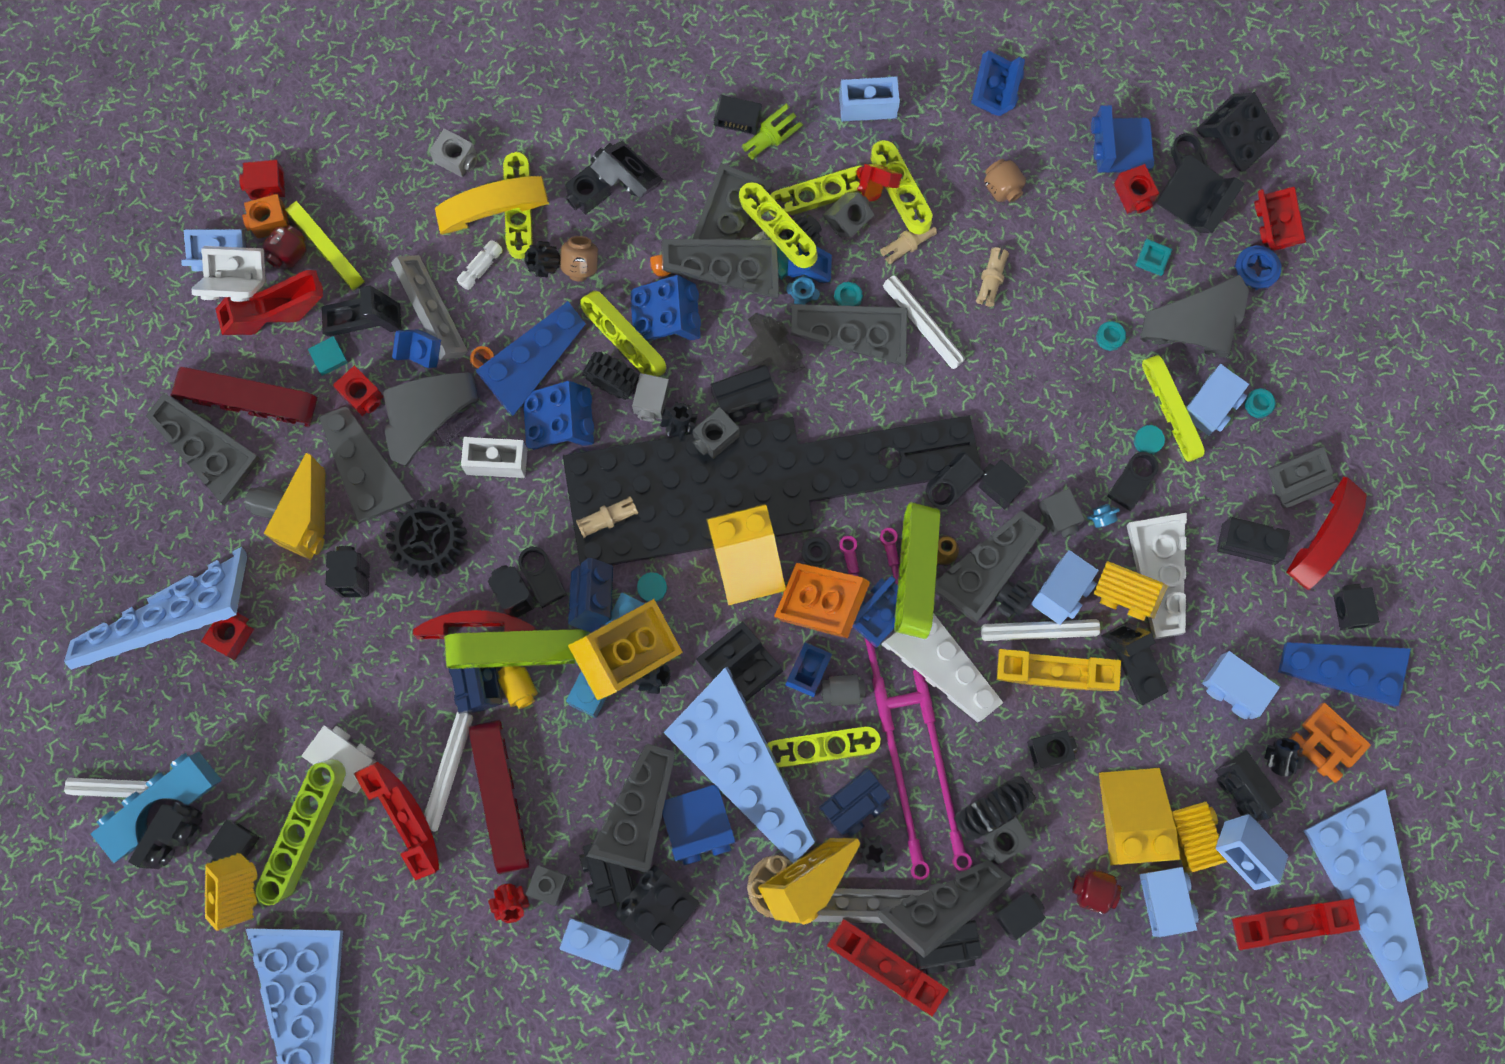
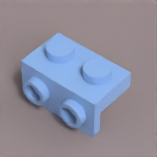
(198, 238)

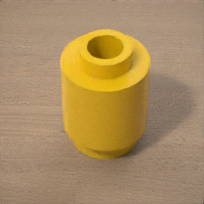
(517, 686)

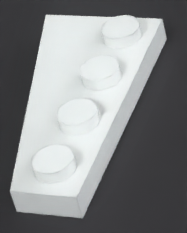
(1160, 555)
(946, 668)

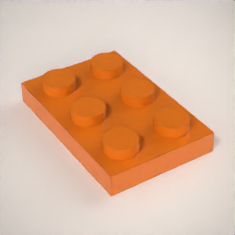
(822, 599)

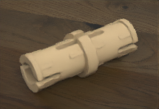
(907, 242)
(992, 277)
(607, 517)

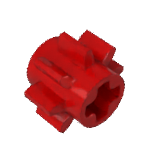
(508, 903)

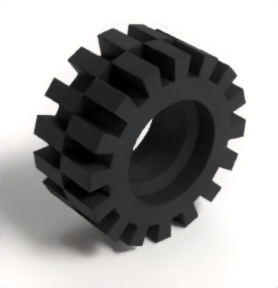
(610, 375)

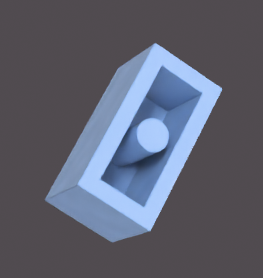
(869, 99)
(1215, 399)
(1065, 587)
(1240, 686)
(1252, 852)
(1169, 902)
(595, 944)

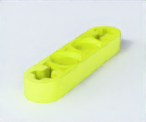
(907, 185)
(817, 187)
(778, 224)
(511, 238)
(324, 245)
(624, 335)
(1173, 408)
(820, 743)

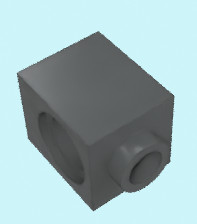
(838, 216)
(716, 421)
(1061, 513)
(1018, 838)
(547, 885)

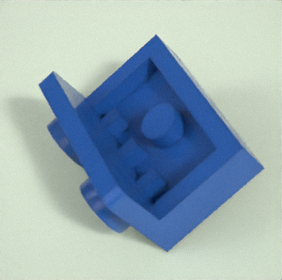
(998, 83)
(877, 616)

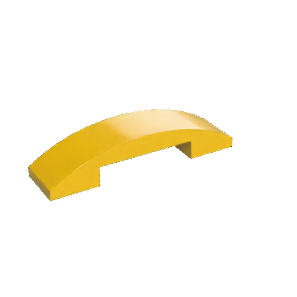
(490, 200)
(1058, 671)

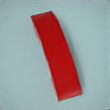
(1332, 538)
(438, 626)
(406, 816)
(1295, 923)
(887, 967)

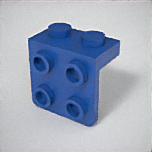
(1121, 142)
(666, 309)
(559, 415)
(697, 824)

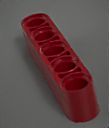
(245, 395)
(497, 797)

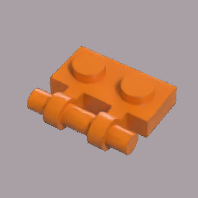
(1336, 736)

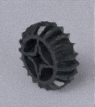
(417, 544)
(995, 808)

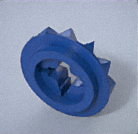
(1266, 258)

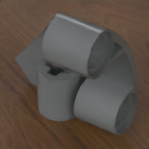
(1200, 319)
(421, 408)

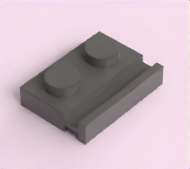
(1302, 477)

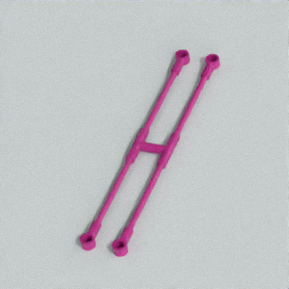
(886, 703)

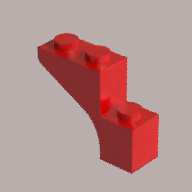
(279, 303)

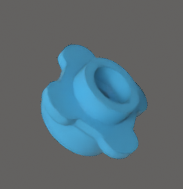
(803, 283)
(1104, 515)

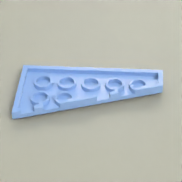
(170, 612)
(734, 755)
(1365, 865)
(299, 990)

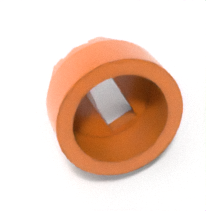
(656, 266)
(484, 352)

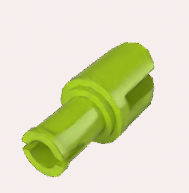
(769, 134)

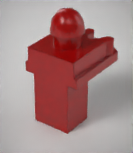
(873, 179)

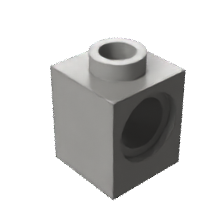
(446, 145)
(650, 397)

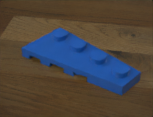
(526, 361)
(1358, 670)

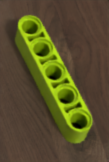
(917, 571)
(510, 648)
(290, 842)

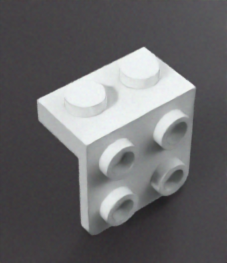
(230, 273)

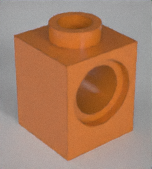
(258, 208)

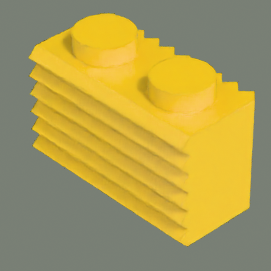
(1130, 590)
(1197, 837)
(229, 891)

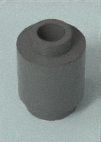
(263, 501)
(843, 690)

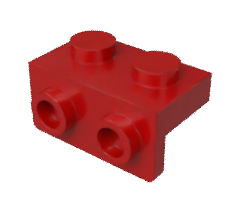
(1281, 218)

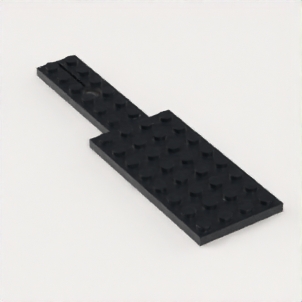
(681, 487)

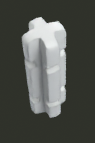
(479, 264)

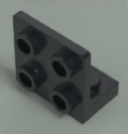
(1242, 128)
(1198, 195)
(1248, 786)

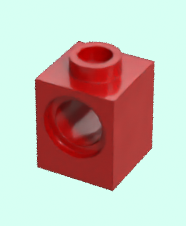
(262, 179)
(1139, 179)
(352, 382)
(231, 648)

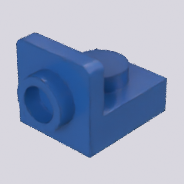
(819, 271)
(417, 347)

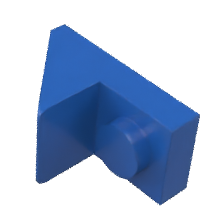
(808, 669)

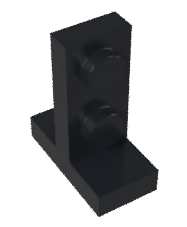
(362, 313)
(1134, 651)

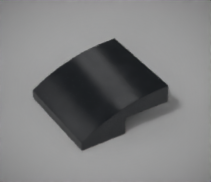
(746, 659)

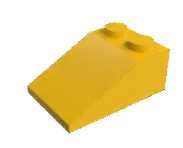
(300, 516)
(746, 554)
(625, 649)
(1138, 817)
(809, 882)

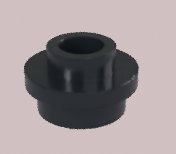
(820, 543)

